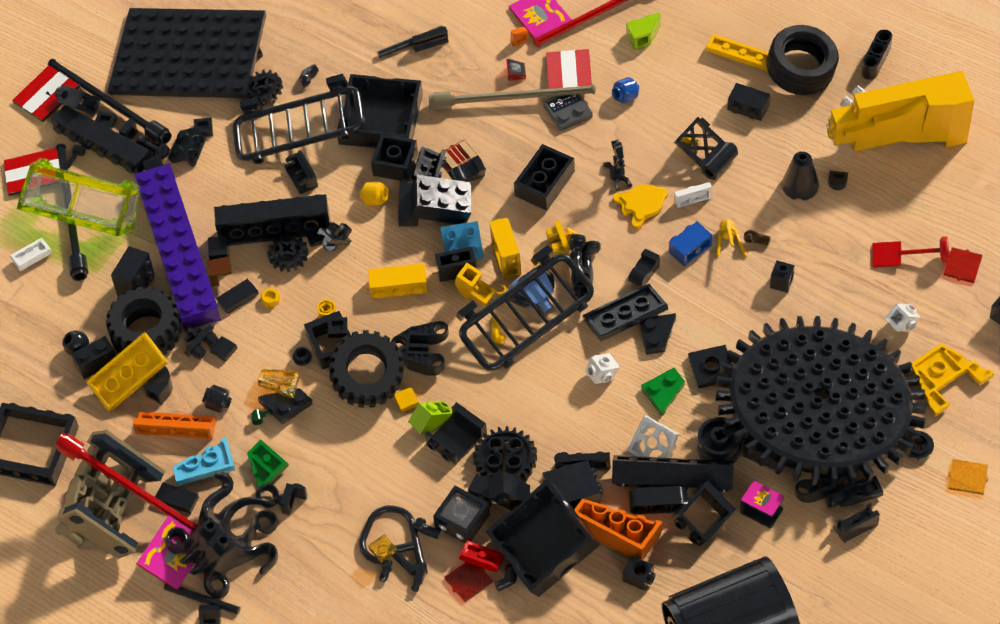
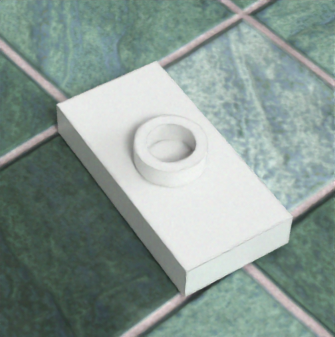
(693, 195)
(30, 254)

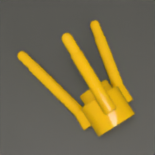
(728, 231)

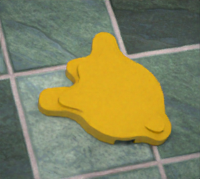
(641, 202)

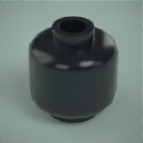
(216, 398)

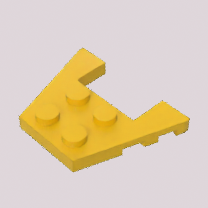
(940, 368)

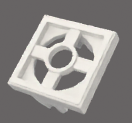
(639, 436)

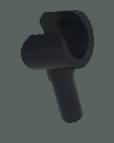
(77, 151)

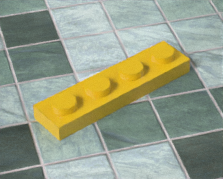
(737, 52)

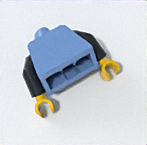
(534, 291)

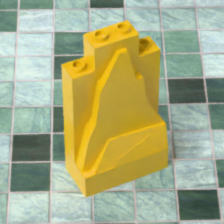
(907, 112)

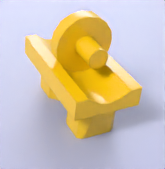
(557, 232)

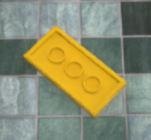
(127, 372)

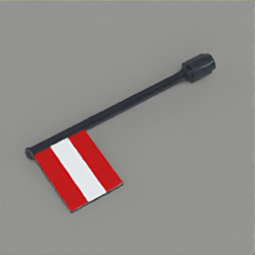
(55, 75)
(16, 172)

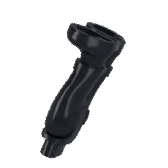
(582, 255)

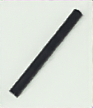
(396, 47)
(204, 599)

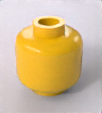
(374, 194)

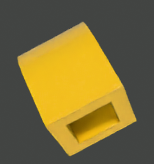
(471, 286)

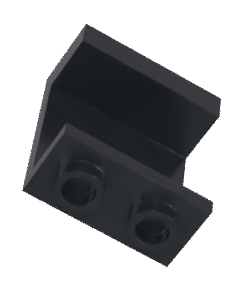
(457, 434)

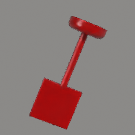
(889, 253)

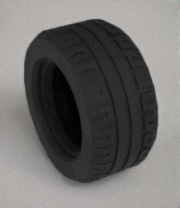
(808, 40)

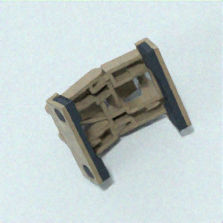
(96, 511)

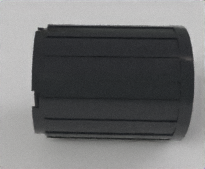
(740, 596)

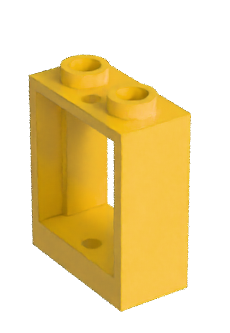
(505, 248)

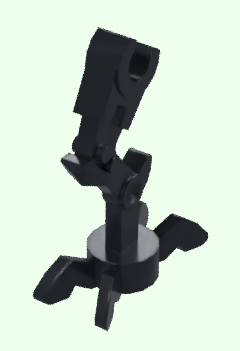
(617, 172)

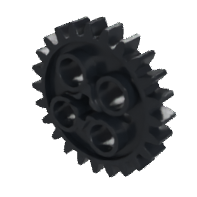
(523, 456)

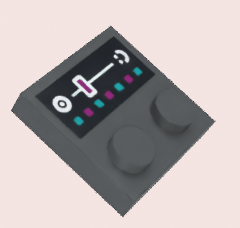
(567, 110)

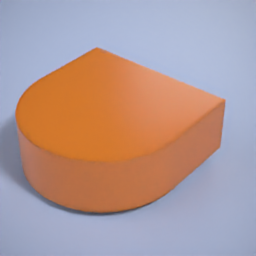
(518, 36)

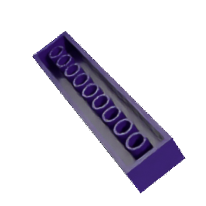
(177, 247)

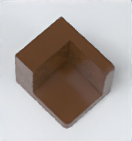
(218, 268)

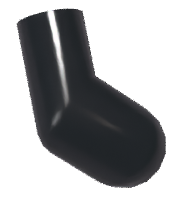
(306, 73)
(421, 526)
(509, 578)

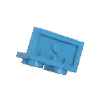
(463, 236)

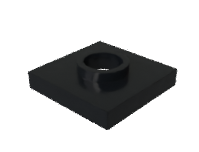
(703, 375)

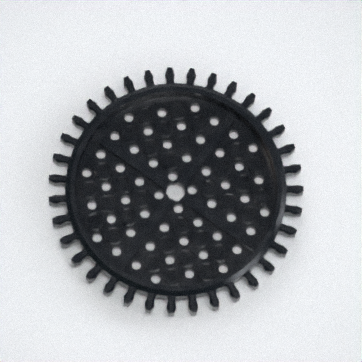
(808, 453)

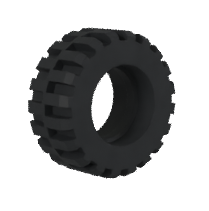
(141, 304)
(366, 393)

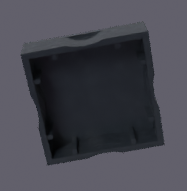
(388, 109)
(543, 538)

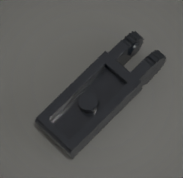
(598, 460)

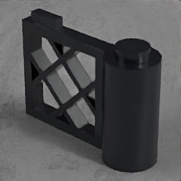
(717, 159)

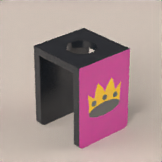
(761, 504)

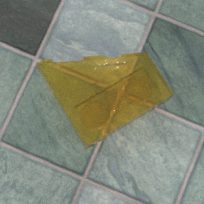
(279, 381)

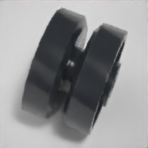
(716, 442)

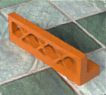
(175, 426)

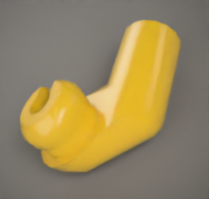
(497, 338)

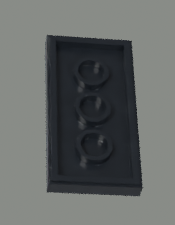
(625, 312)

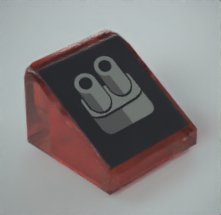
(515, 70)

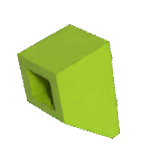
(643, 30)
(430, 416)

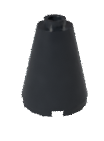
(801, 177)

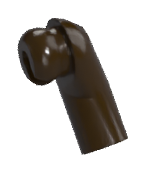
(752, 236)

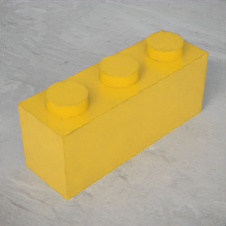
(397, 280)

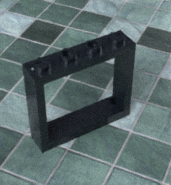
(30, 472)

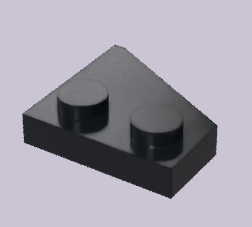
(656, 332)
(284, 407)

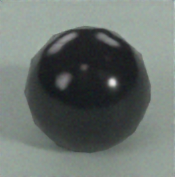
(74, 341)

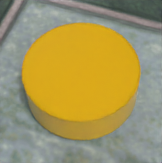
(270, 298)

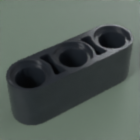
(877, 54)
(404, 208)
(657, 499)

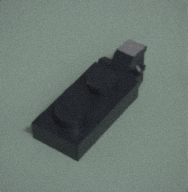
(852, 494)

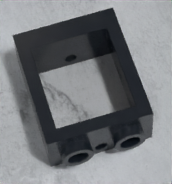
(318, 328)
(716, 501)

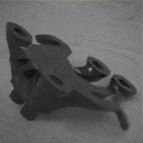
(214, 545)

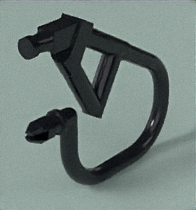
(417, 570)

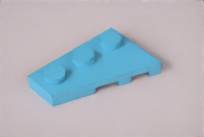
(205, 465)

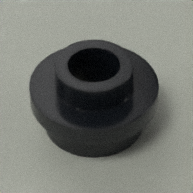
(302, 352)

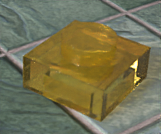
(382, 548)

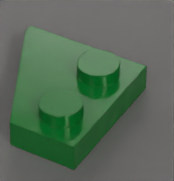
(663, 389)
(265, 463)

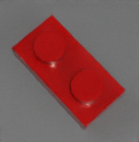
(481, 556)

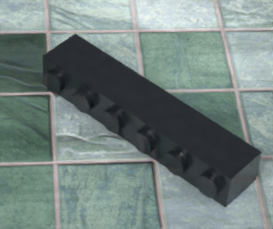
(100, 139)
(671, 472)

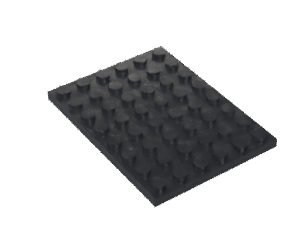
(187, 53)

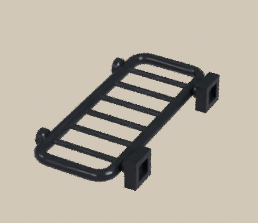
(253, 109)
(546, 262)

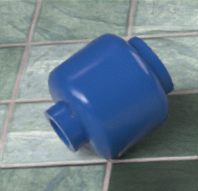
(625, 90)

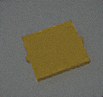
(968, 477)

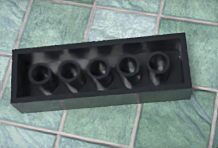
(269, 219)

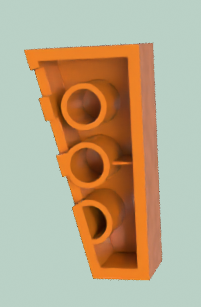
(620, 530)

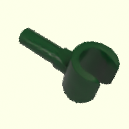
(257, 416)

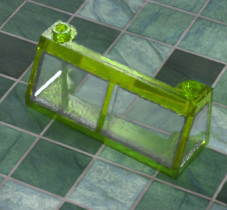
(79, 199)

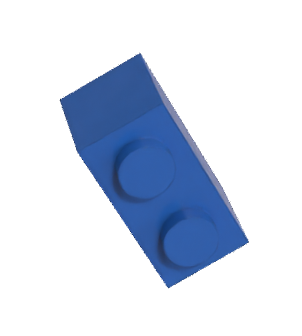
(690, 243)

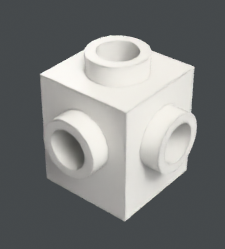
(903, 317)
(602, 368)

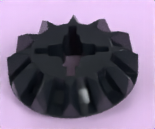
(926, 447)

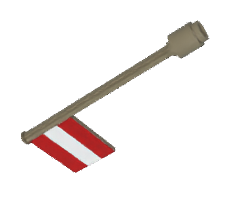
(567, 75)

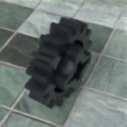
(265, 86)
(288, 252)

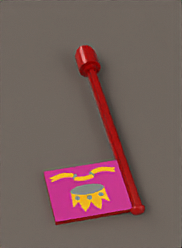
(548, 20)
(156, 557)

